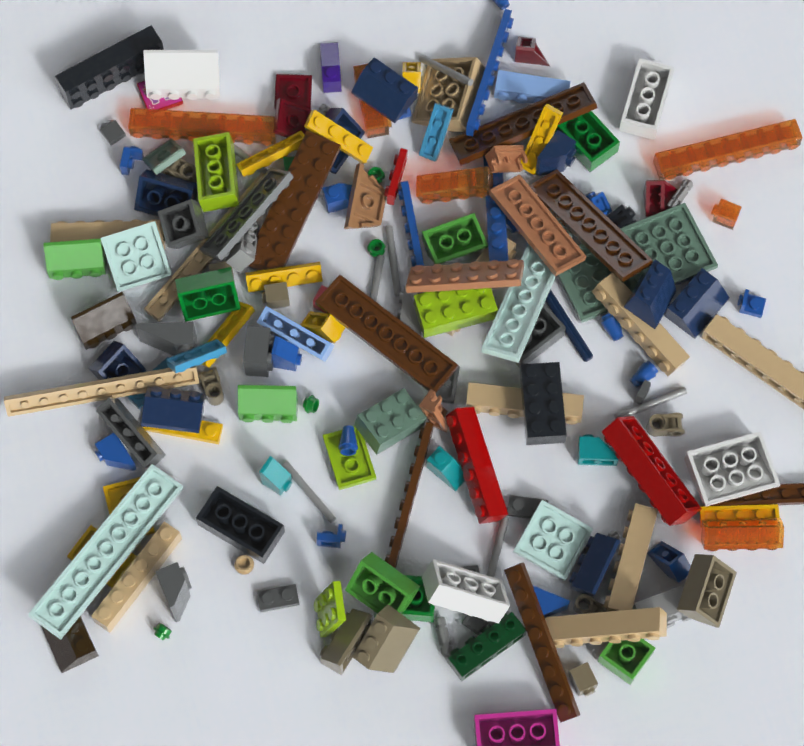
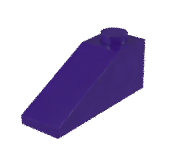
(330, 67)

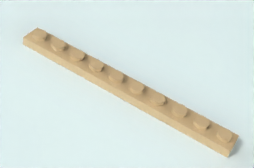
(193, 265)
(98, 390)

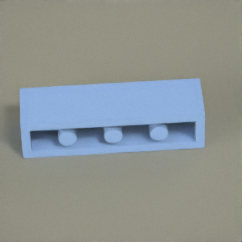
(527, 88)
(295, 333)

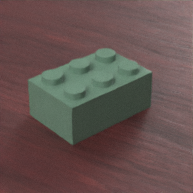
(390, 421)

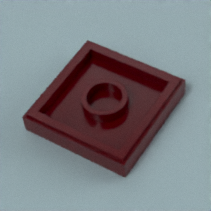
(294, 89)
(290, 118)

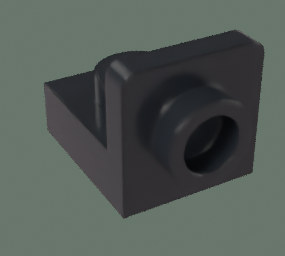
(622, 216)

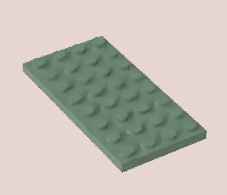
(666, 236)

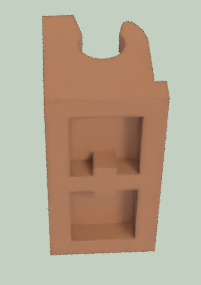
(506, 158)
(434, 410)

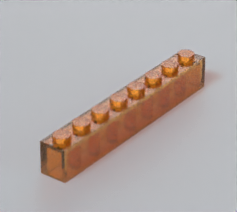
(191, 125)
(727, 149)

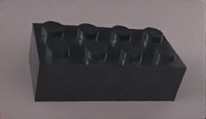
(543, 403)
(240, 524)

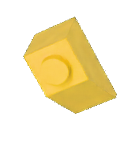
(412, 72)
(323, 325)

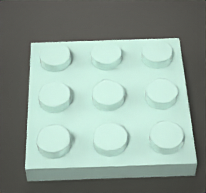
(136, 256)
(553, 540)

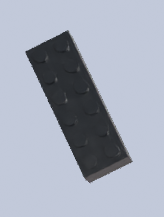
(107, 68)

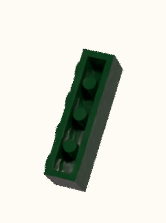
(486, 646)

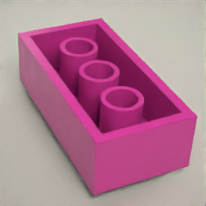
(517, 728)

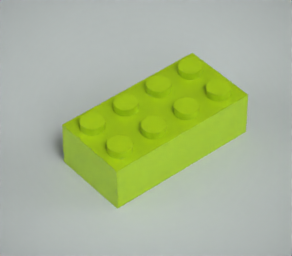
(216, 172)
(453, 309)

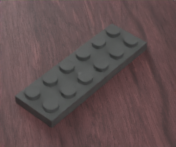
(246, 213)

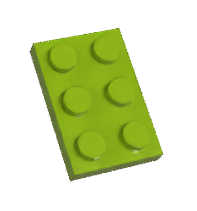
(349, 469)
(330, 609)

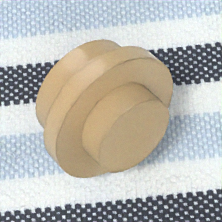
(244, 564)

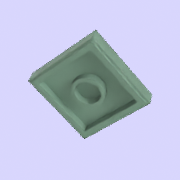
(164, 156)

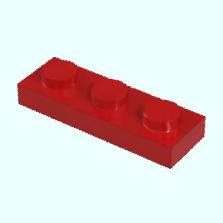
(396, 176)

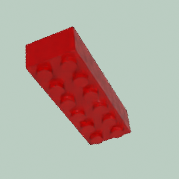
(651, 470)

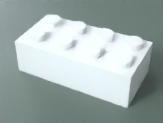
(646, 99)
(465, 591)

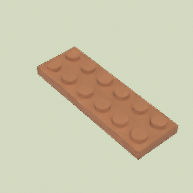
(537, 225)
(465, 276)

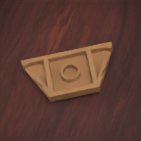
(365, 201)

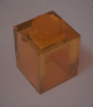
(726, 213)

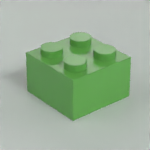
(626, 658)

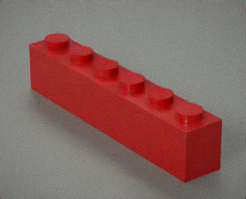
(476, 465)

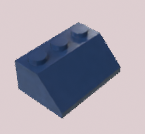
(385, 90)
(344, 120)
(161, 192)
(652, 294)
(697, 303)
(173, 409)
(594, 564)

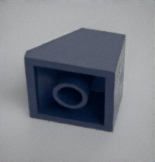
(556, 155)
(116, 362)

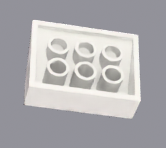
(182, 74)
(731, 469)

